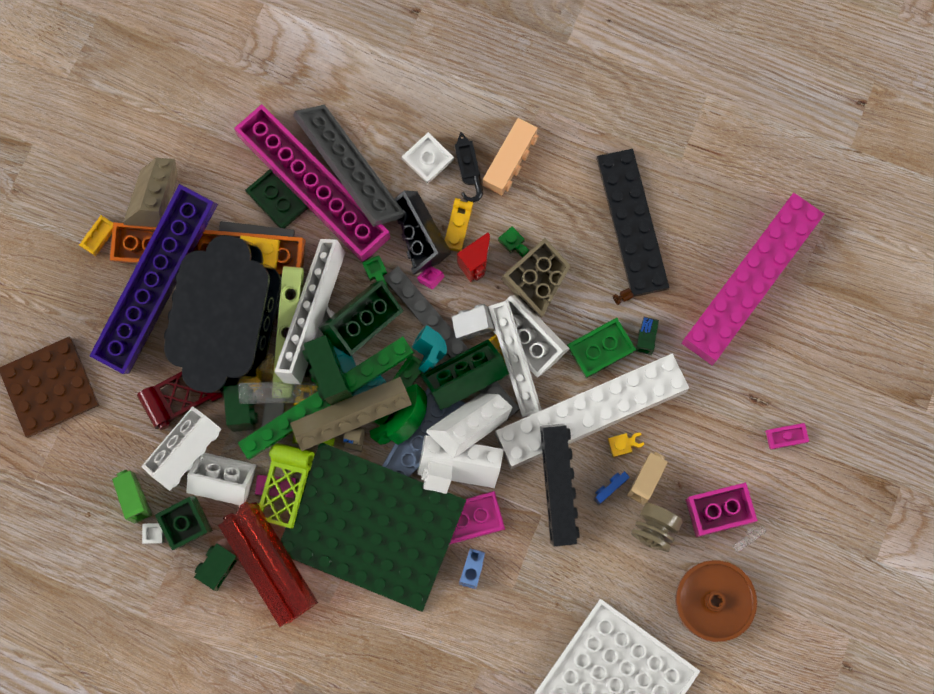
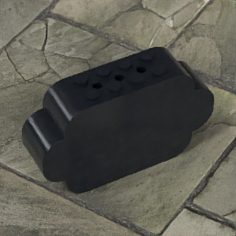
(221, 314)

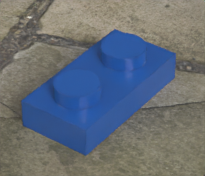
(604, 492)

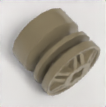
(658, 524)

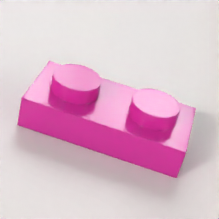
(787, 436)
(284, 485)

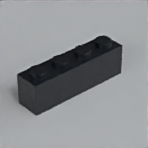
(420, 232)

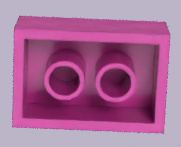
(721, 510)

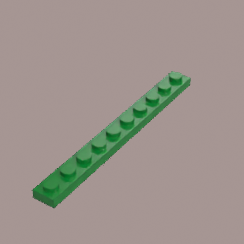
(356, 379)

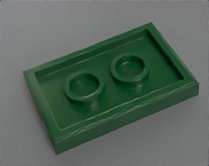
(276, 199)

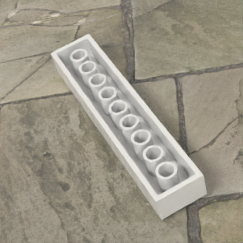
(595, 408)

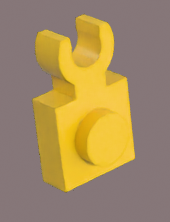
(622, 444)

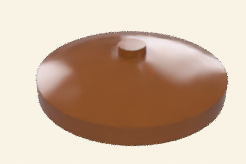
(716, 601)

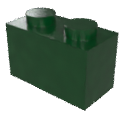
(215, 567)

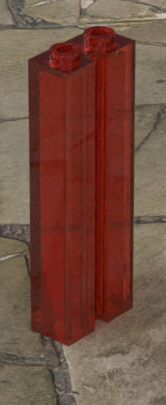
(267, 563)

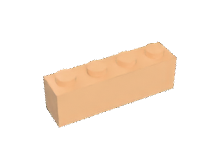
(510, 156)

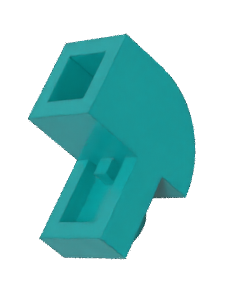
(431, 346)

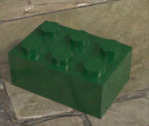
(326, 370)

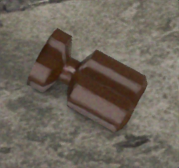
(625, 295)

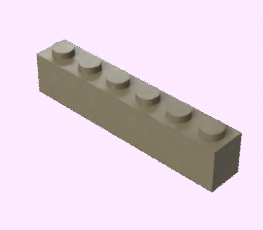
(350, 413)

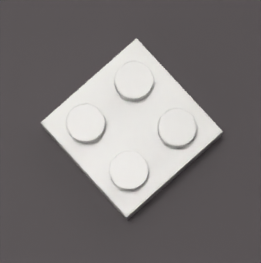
(427, 158)

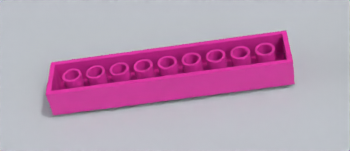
(311, 182)
(752, 279)

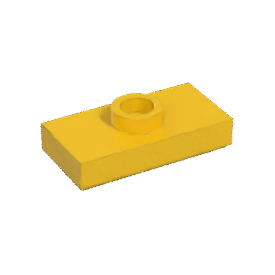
(97, 236)

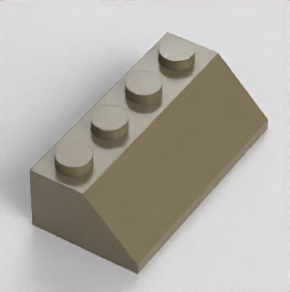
(152, 193)

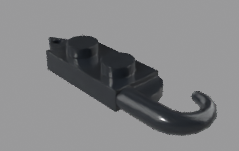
(468, 167)

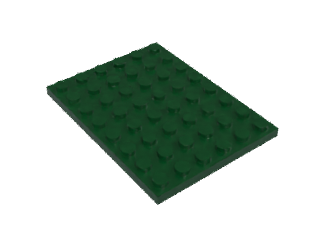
(372, 527)

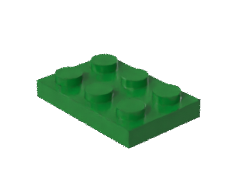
(601, 347)

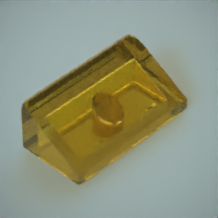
(266, 369)

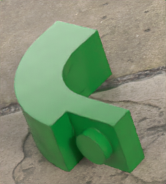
(406, 420)

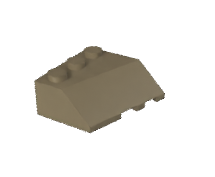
(537, 276)

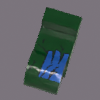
(647, 336)

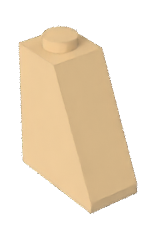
(647, 478)

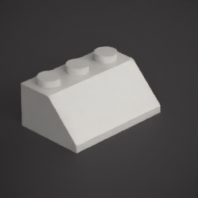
(221, 478)

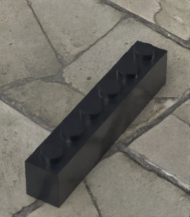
(558, 485)

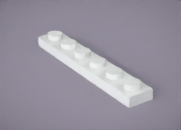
(515, 358)

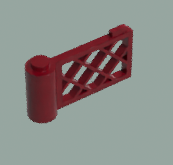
(160, 411)

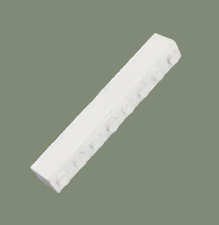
(310, 310)

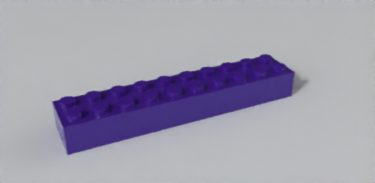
(153, 280)

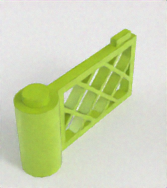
(296, 461)

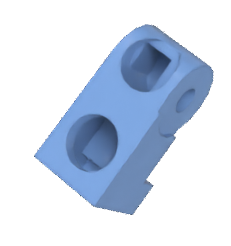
(472, 569)

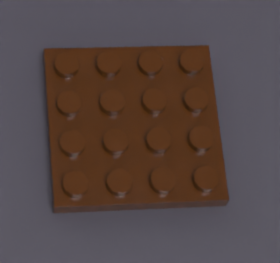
(48, 387)

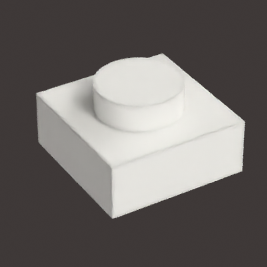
(152, 534)

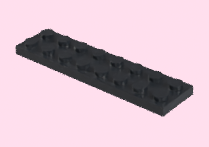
(632, 222)

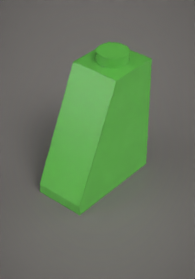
(131, 497)

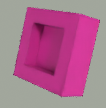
(430, 277)

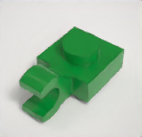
(513, 241)
(375, 269)

